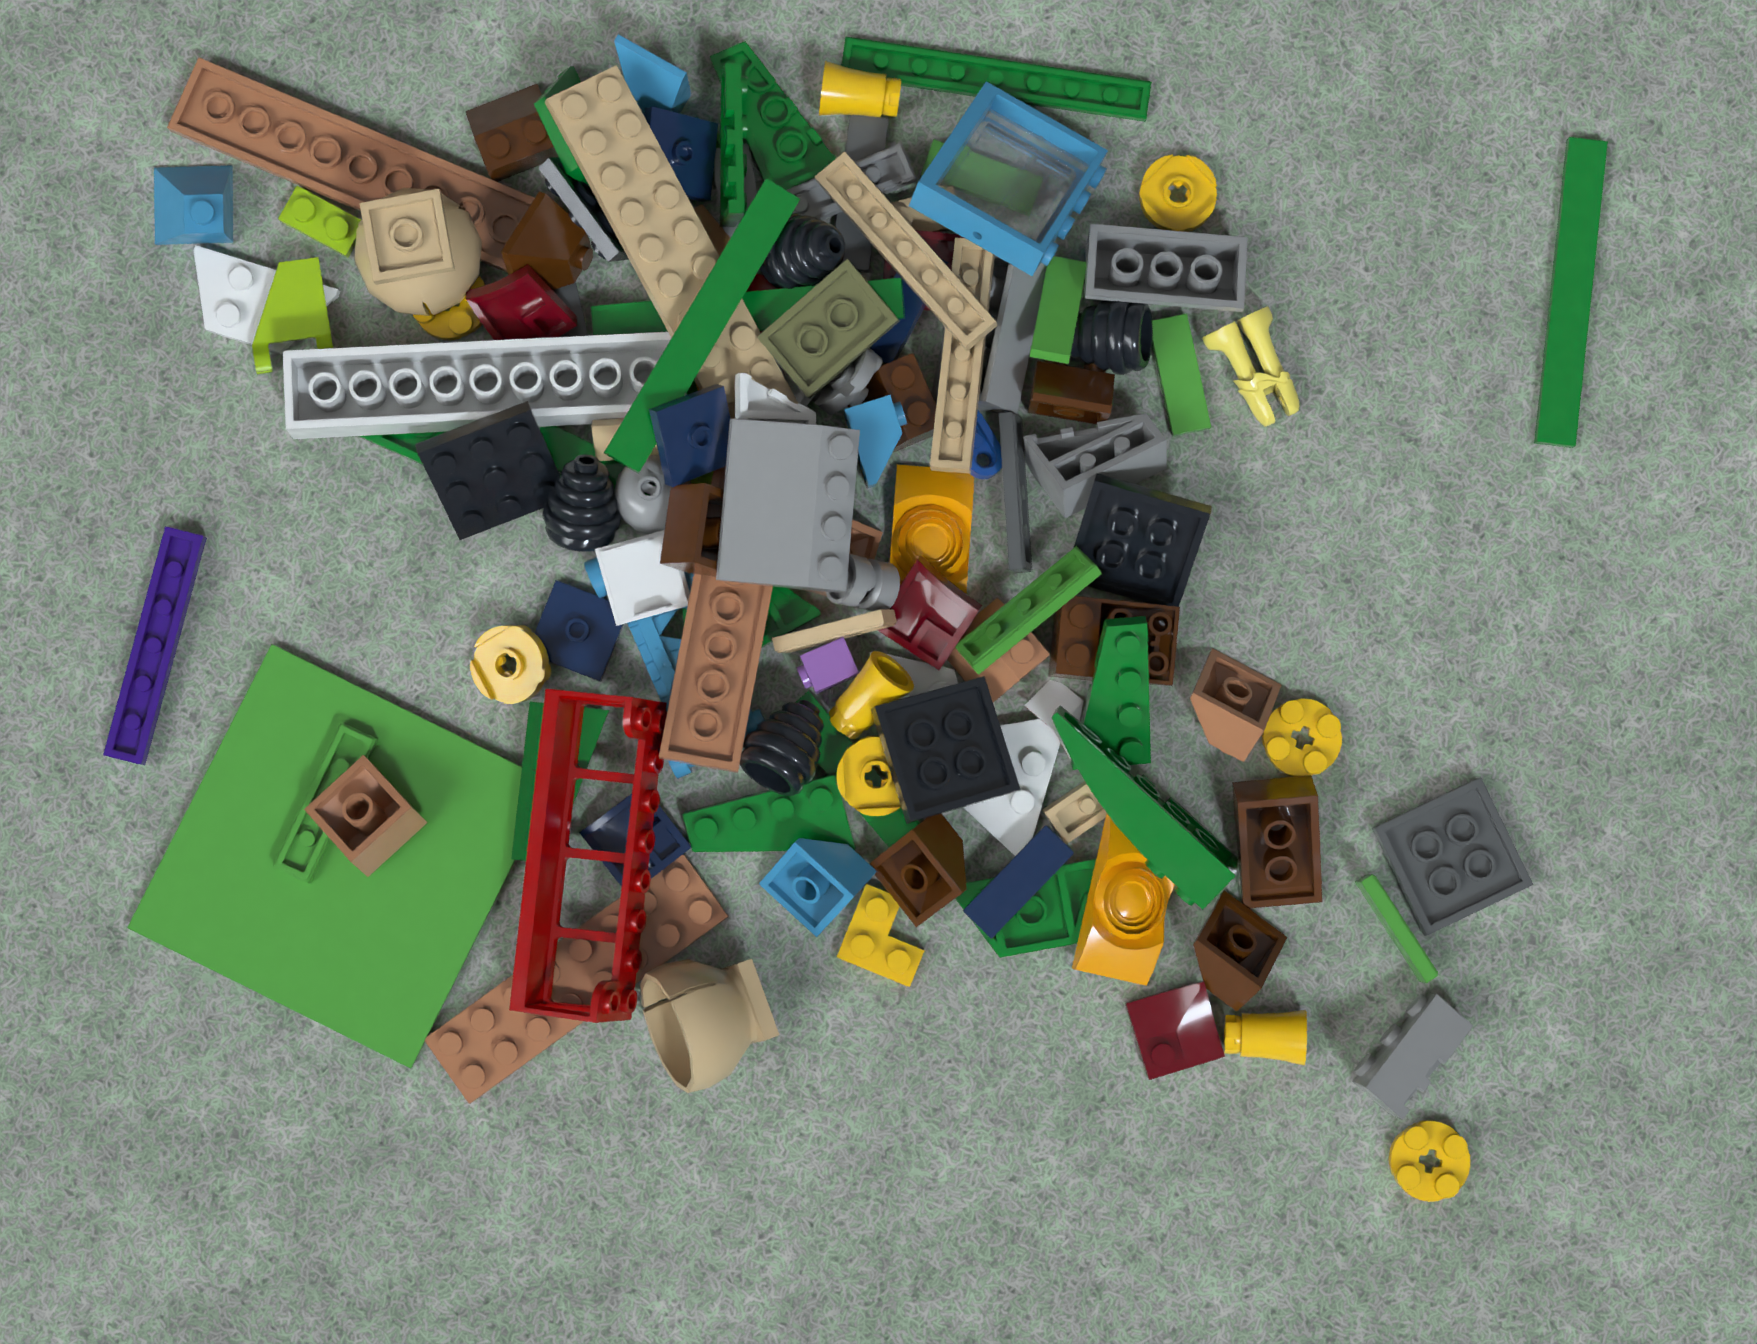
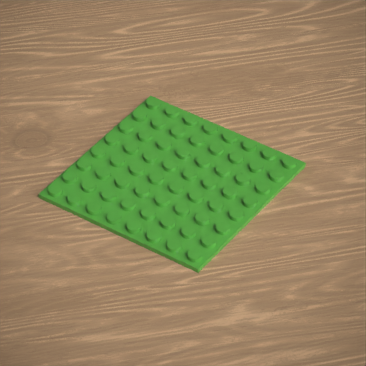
(348, 946)

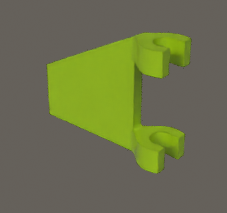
(292, 311)

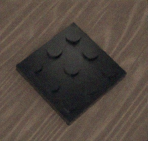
(490, 469)
(1141, 540)
(945, 749)

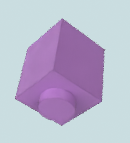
(827, 666)

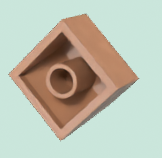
(365, 816)

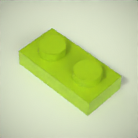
(320, 221)

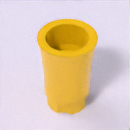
(858, 92)
(877, 683)
(1267, 1035)

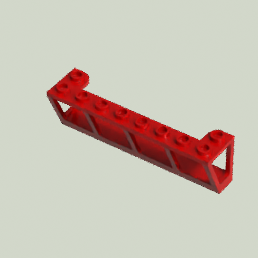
(550, 850)

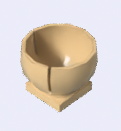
(417, 250)
(708, 1026)

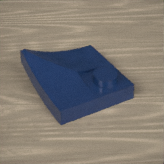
(611, 831)

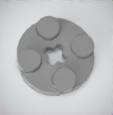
(849, 384)

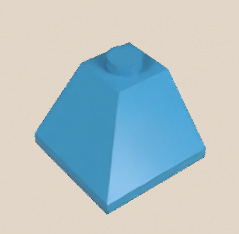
(652, 78)
(193, 205)
(879, 434)
(817, 881)

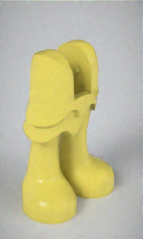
(1255, 385)

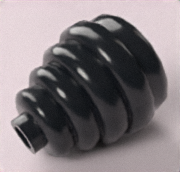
(803, 253)
(1114, 336)
(582, 506)
(784, 748)

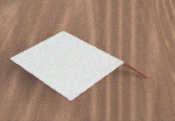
(1049, 699)

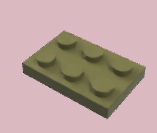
(828, 328)

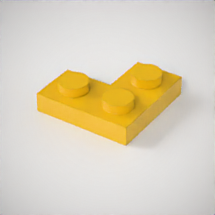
(868, 940)

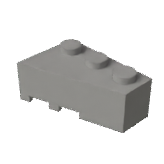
(1117, 448)
(1411, 1053)

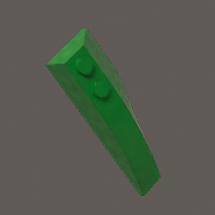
(1160, 830)

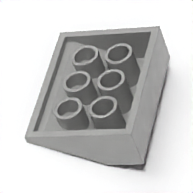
(788, 505)

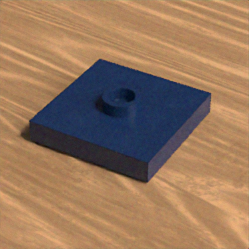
(689, 148)
(692, 434)
(578, 630)

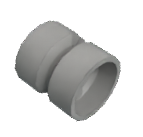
(870, 584)

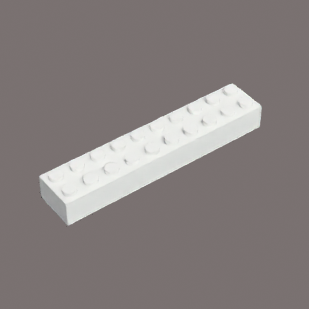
(461, 382)

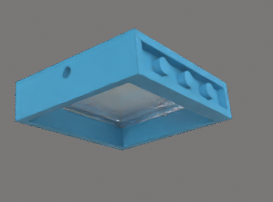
(1006, 182)

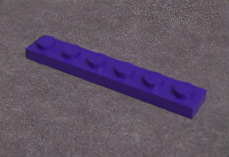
(155, 646)

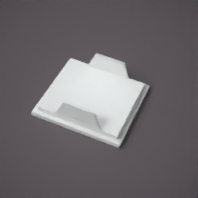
(637, 580)

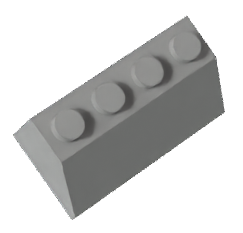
(1165, 267)
(1007, 348)

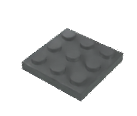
(1452, 856)

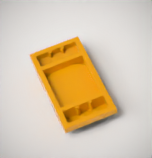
(932, 521)
(1122, 912)

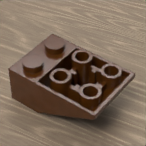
(1079, 631)

